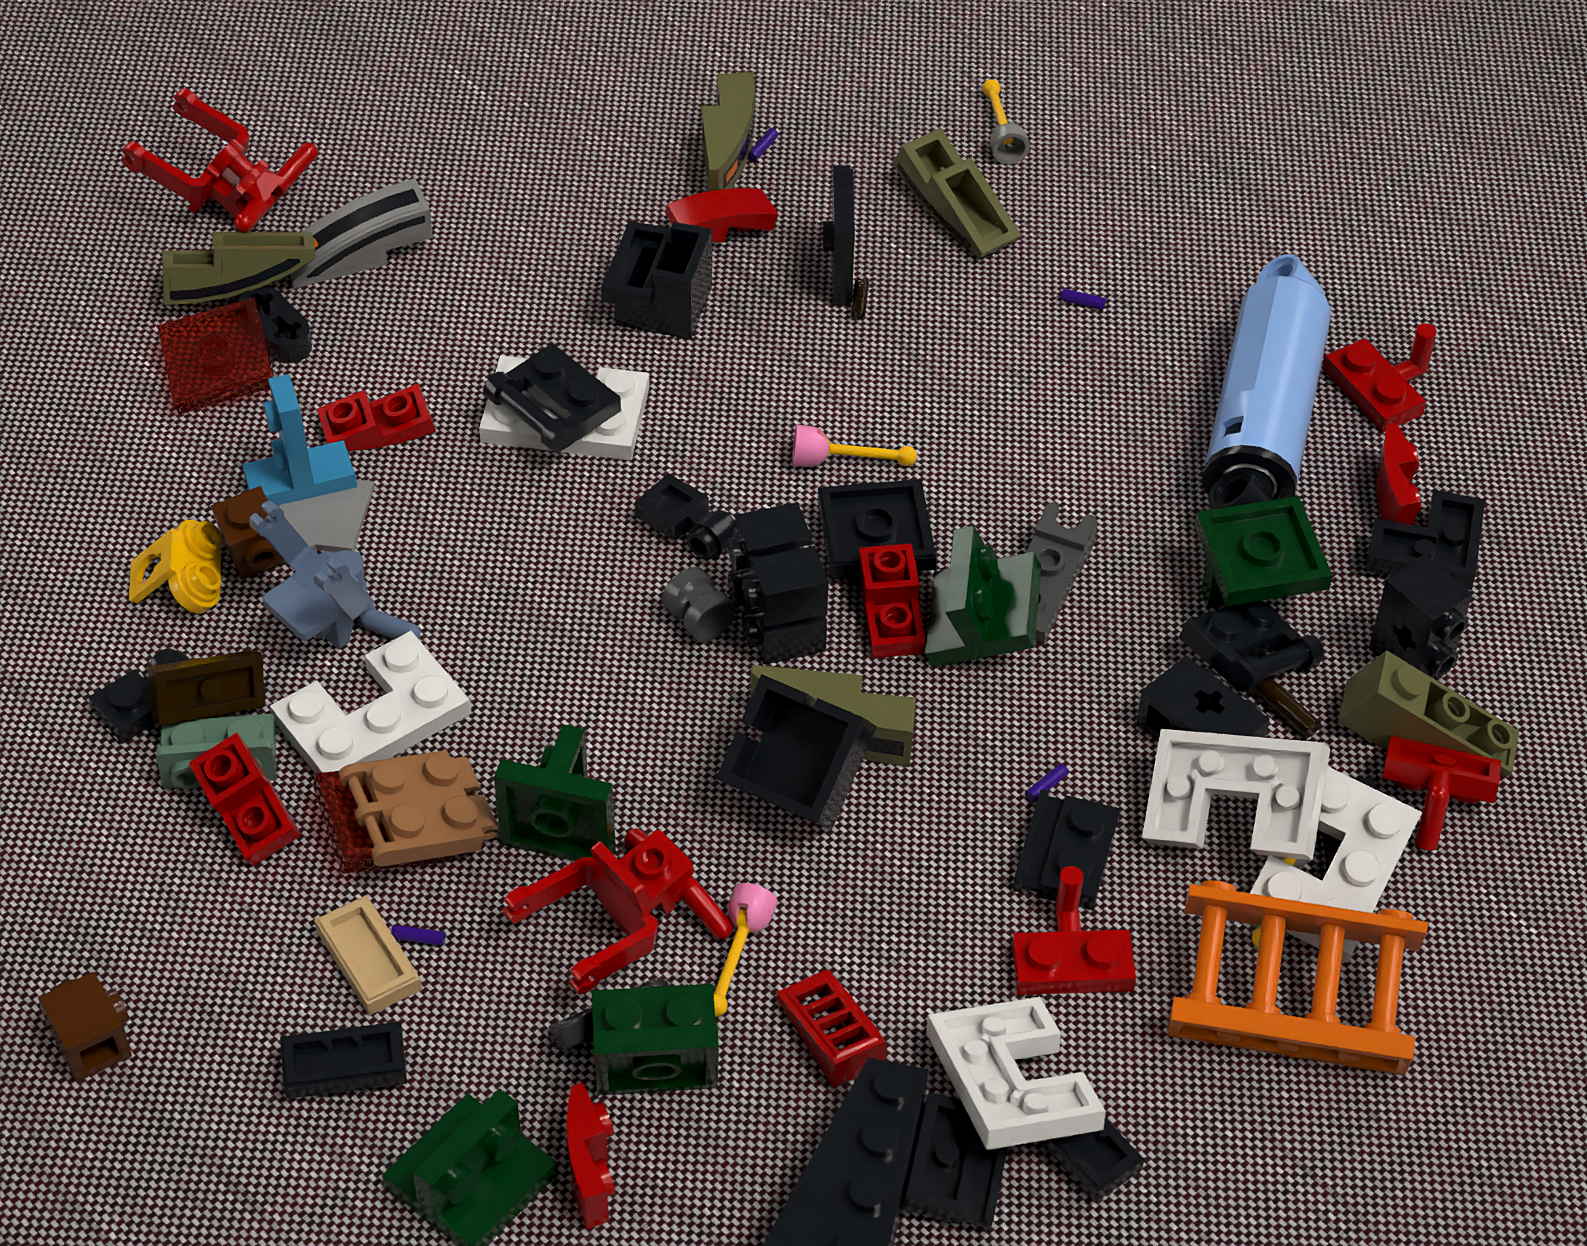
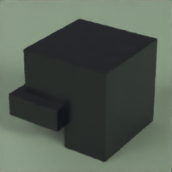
(660, 278)

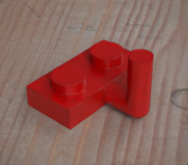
(1378, 386)
(1445, 774)
(1072, 958)

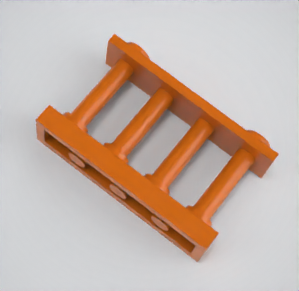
(1319, 1033)

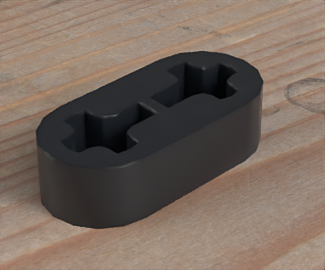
(283, 319)

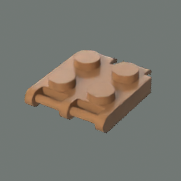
(424, 805)

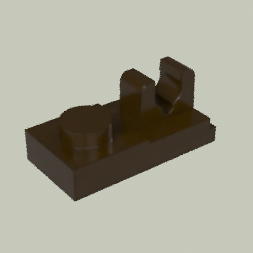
(206, 687)

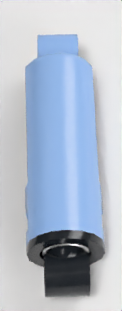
(1268, 388)

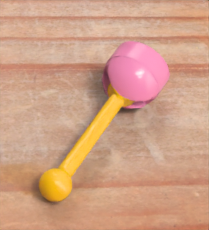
(813, 447)
(749, 911)

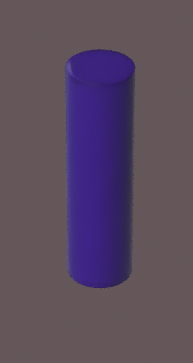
(763, 144)
(1083, 299)
(1047, 782)
(418, 935)

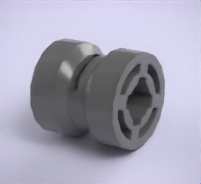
(704, 610)

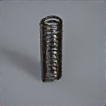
(862, 308)

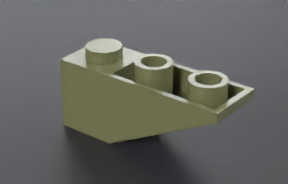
(1406, 703)

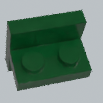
(1260, 553)
(982, 602)
(555, 805)
(655, 1039)
(472, 1171)

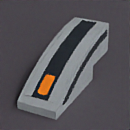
(363, 230)

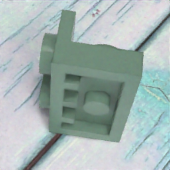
(192, 738)

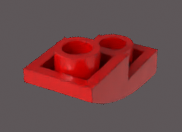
(720, 209)
(377, 423)
(1395, 492)
(891, 600)
(244, 799)
(587, 1149)

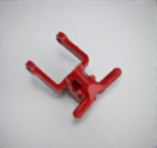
(230, 178)
(629, 888)

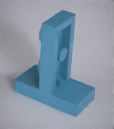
(296, 470)

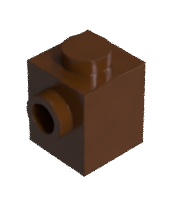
(246, 547)
(86, 1025)

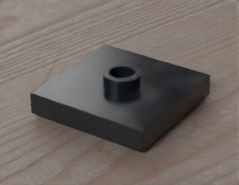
(839, 235)
(872, 517)

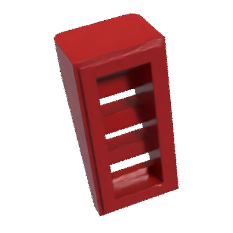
(842, 1064)

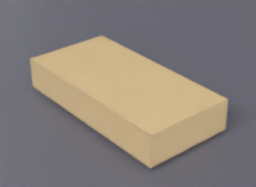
(368, 955)

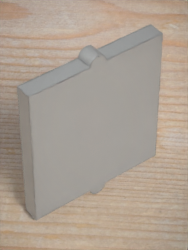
(333, 519)

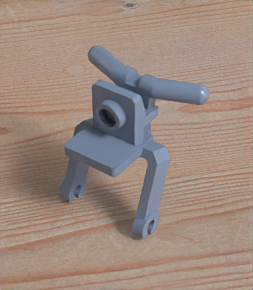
(324, 590)

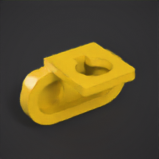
(189, 563)

